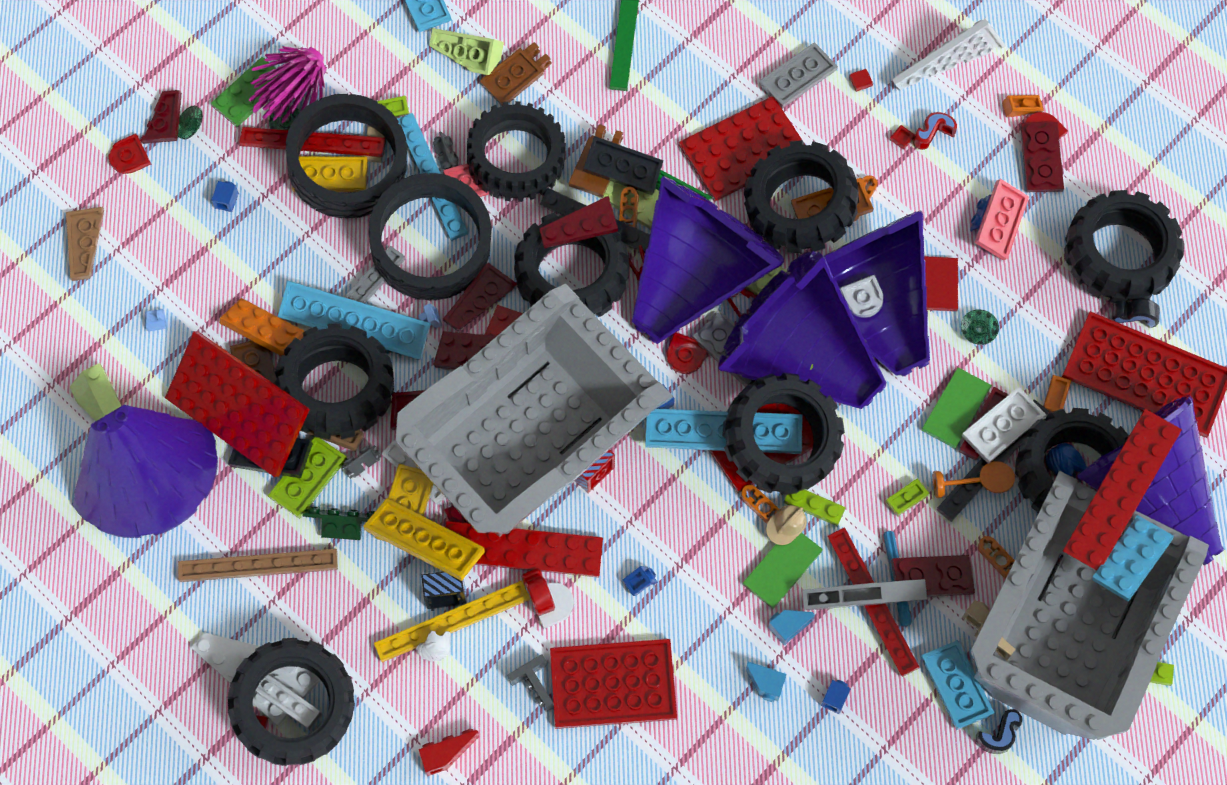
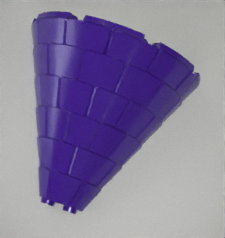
(896, 258)
(694, 261)
(801, 323)
(144, 472)
(1180, 488)

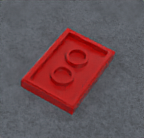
(942, 283)

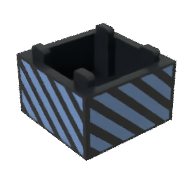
(442, 590)

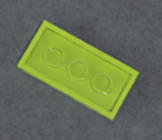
(299, 493)

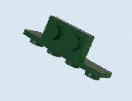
(338, 523)

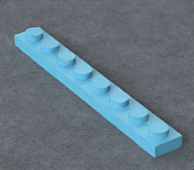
(426, 164)

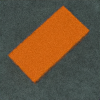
(1056, 393)

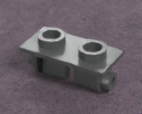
(444, 145)
(366, 456)

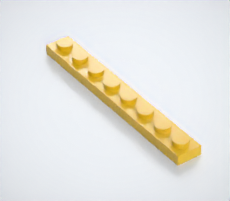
(452, 620)

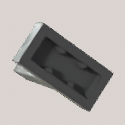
(533, 683)

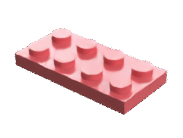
(1001, 219)

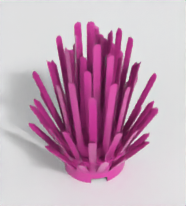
(301, 72)

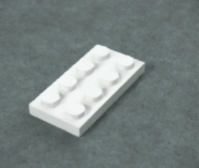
(1003, 425)

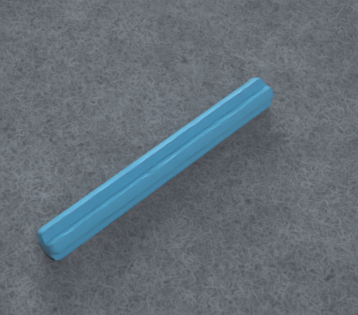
(892, 552)

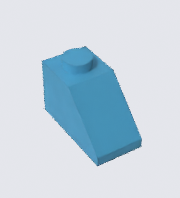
(789, 624)
(766, 681)

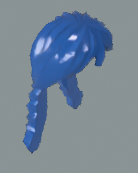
(1065, 459)

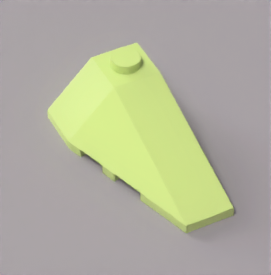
(471, 51)
(95, 392)

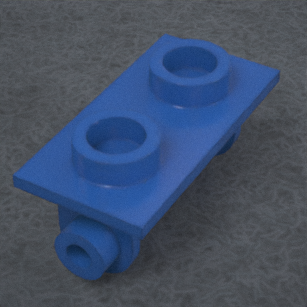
(977, 218)

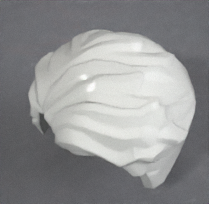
(435, 647)

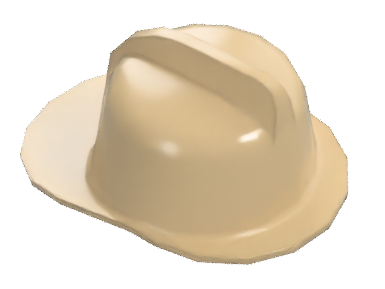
(786, 525)

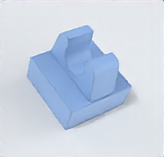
(431, 315)
(155, 320)

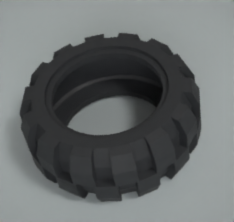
(794, 162)
(1139, 214)
(596, 296)
(338, 345)
(814, 406)
(1056, 429)
(290, 653)

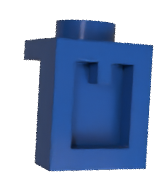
(640, 580)

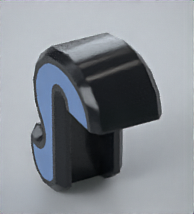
(1136, 310)
(1010, 721)

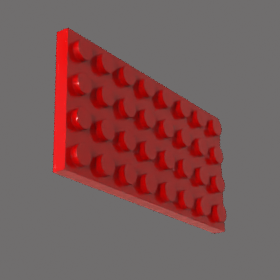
(1144, 370)
(237, 403)

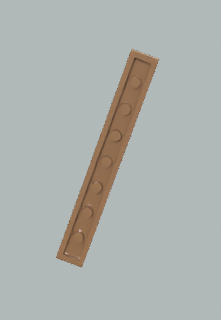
(257, 565)

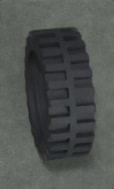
(517, 118)

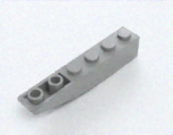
(864, 594)

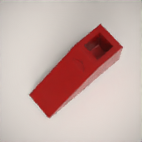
(442, 755)

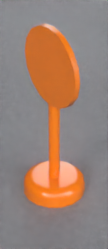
(994, 477)

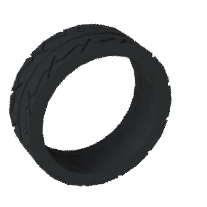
(344, 108)
(429, 186)

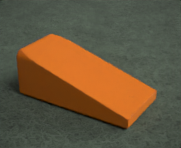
(1022, 105)

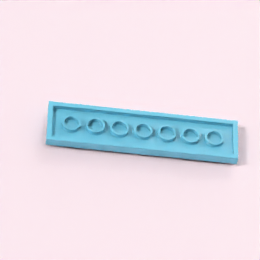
(319, 308)
(704, 430)

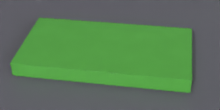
(956, 407)
(782, 569)

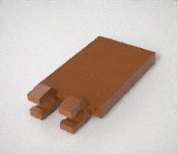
(515, 74)
(588, 182)

